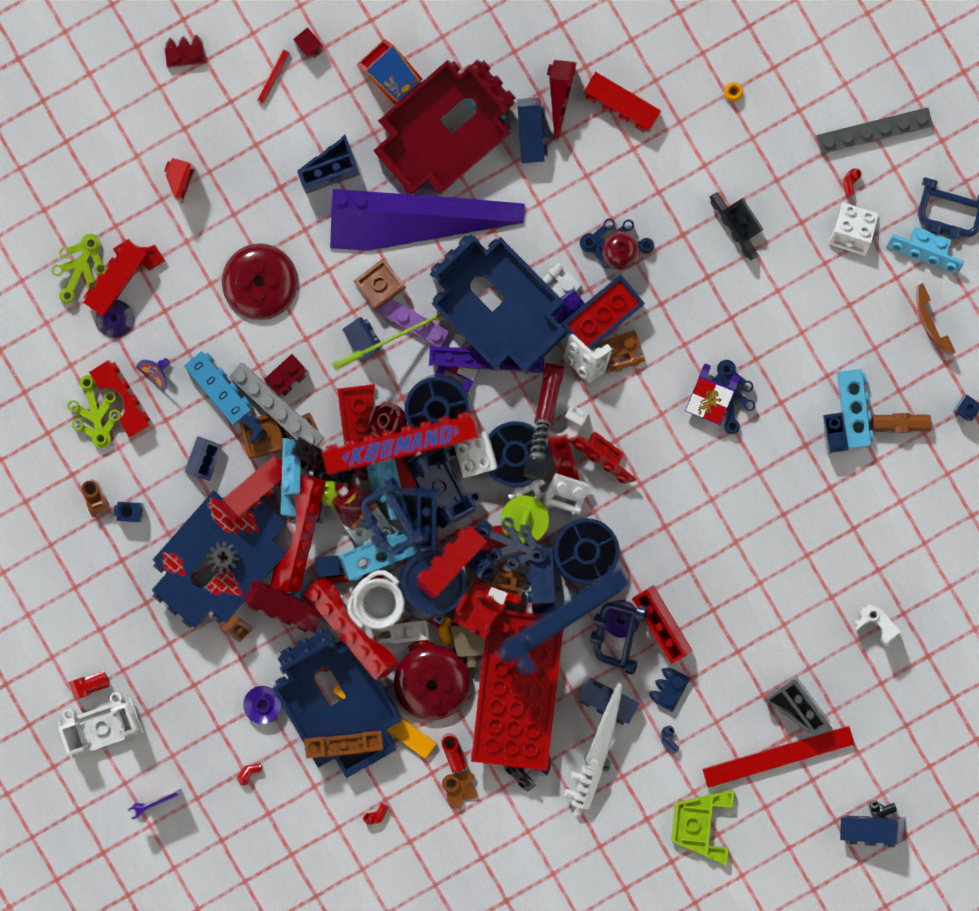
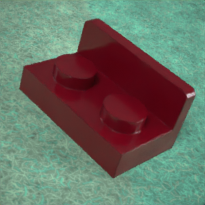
(286, 375)

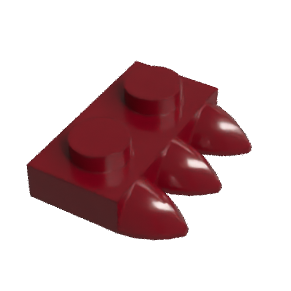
(184, 53)

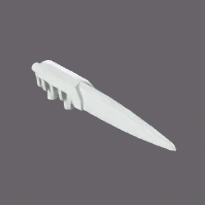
(591, 773)

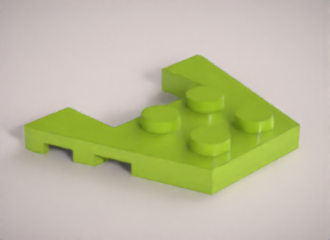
(693, 824)

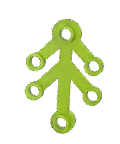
(80, 264)
(95, 414)

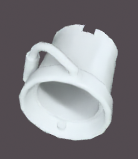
(376, 601)

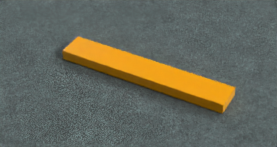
(405, 733)

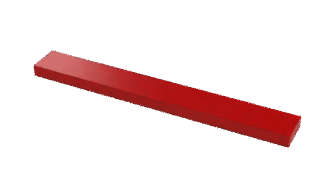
(778, 756)

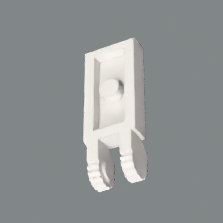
(405, 632)

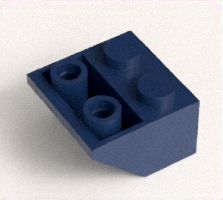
(361, 338)

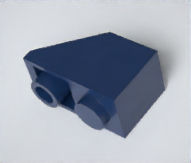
(835, 433)

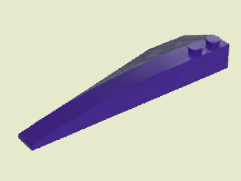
(391, 219)

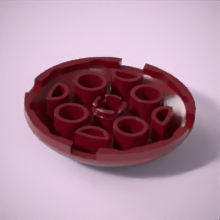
(278, 287)
(433, 664)

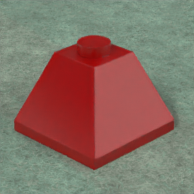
(179, 177)

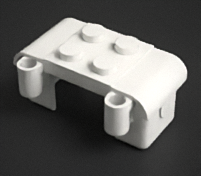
(99, 726)

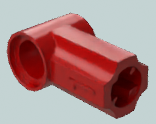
(86, 685)
(454, 754)

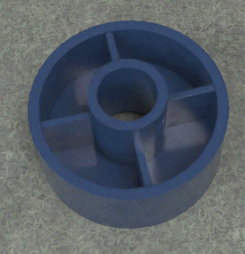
(436, 388)
(501, 438)
(583, 531)
(416, 600)

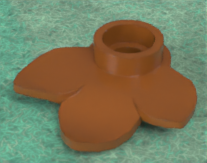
(462, 790)

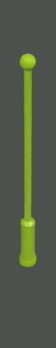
(359, 354)

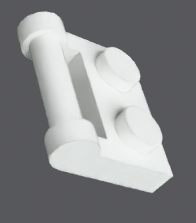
(569, 489)

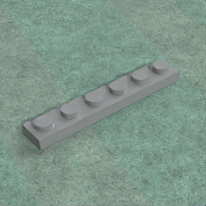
(275, 405)

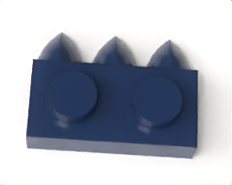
(670, 689)

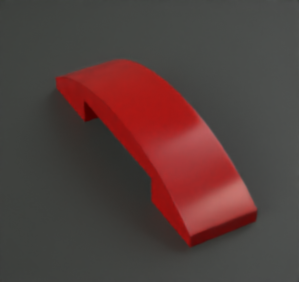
(563, 457)

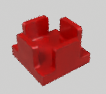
(478, 613)

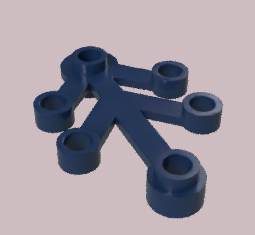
(599, 242)
(737, 395)
(514, 543)

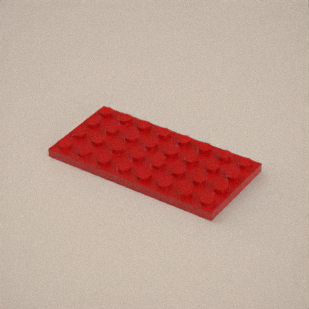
(513, 709)

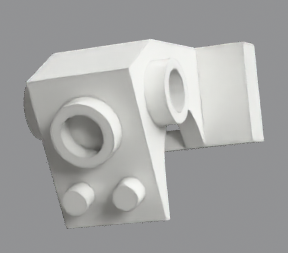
(575, 419)
(889, 630)

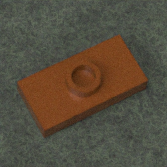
(237, 628)

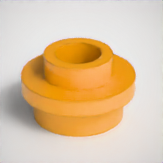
(733, 85)

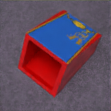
(390, 71)

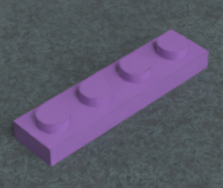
(408, 318)

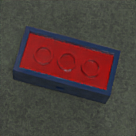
(603, 312)

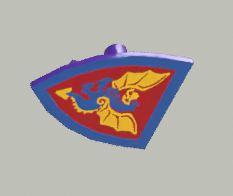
(154, 372)

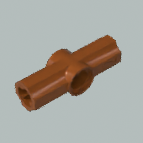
(901, 423)

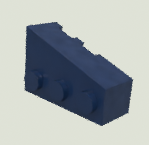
(531, 130)
(329, 167)
(422, 510)
(542, 584)
(599, 695)
(872, 830)

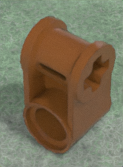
(95, 499)

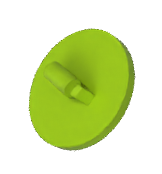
(526, 511)

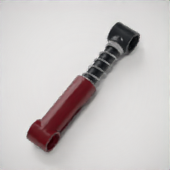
(544, 419)

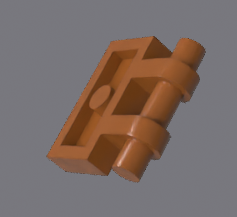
(621, 345)
(514, 577)

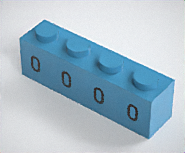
(218, 388)

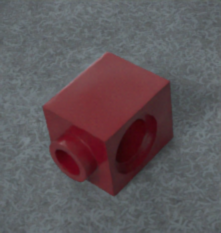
(308, 43)

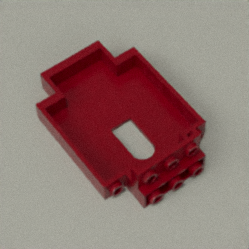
(420, 143)

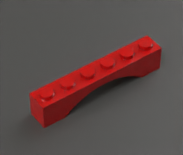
(290, 571)
(328, 602)

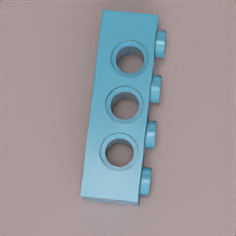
(845, 379)
(369, 551)

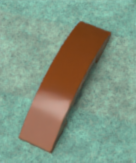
(944, 342)
(343, 745)

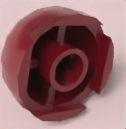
(620, 250)
(387, 417)

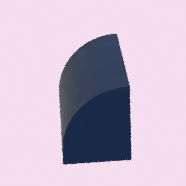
(203, 458)

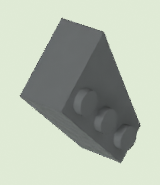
(797, 704)

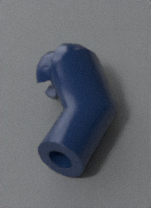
(667, 739)

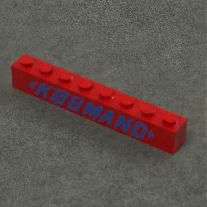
(401, 443)

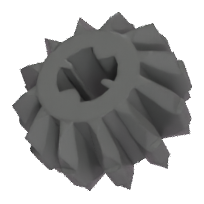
(228, 554)

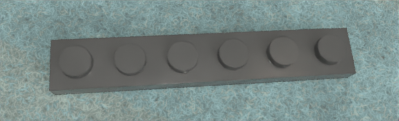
(874, 130)

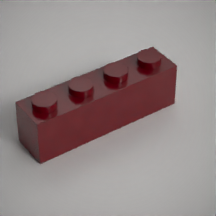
(283, 605)

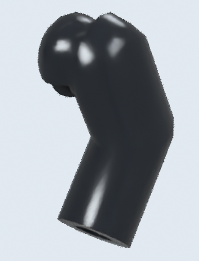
(881, 810)

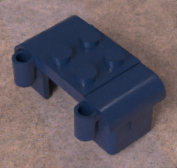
(433, 470)

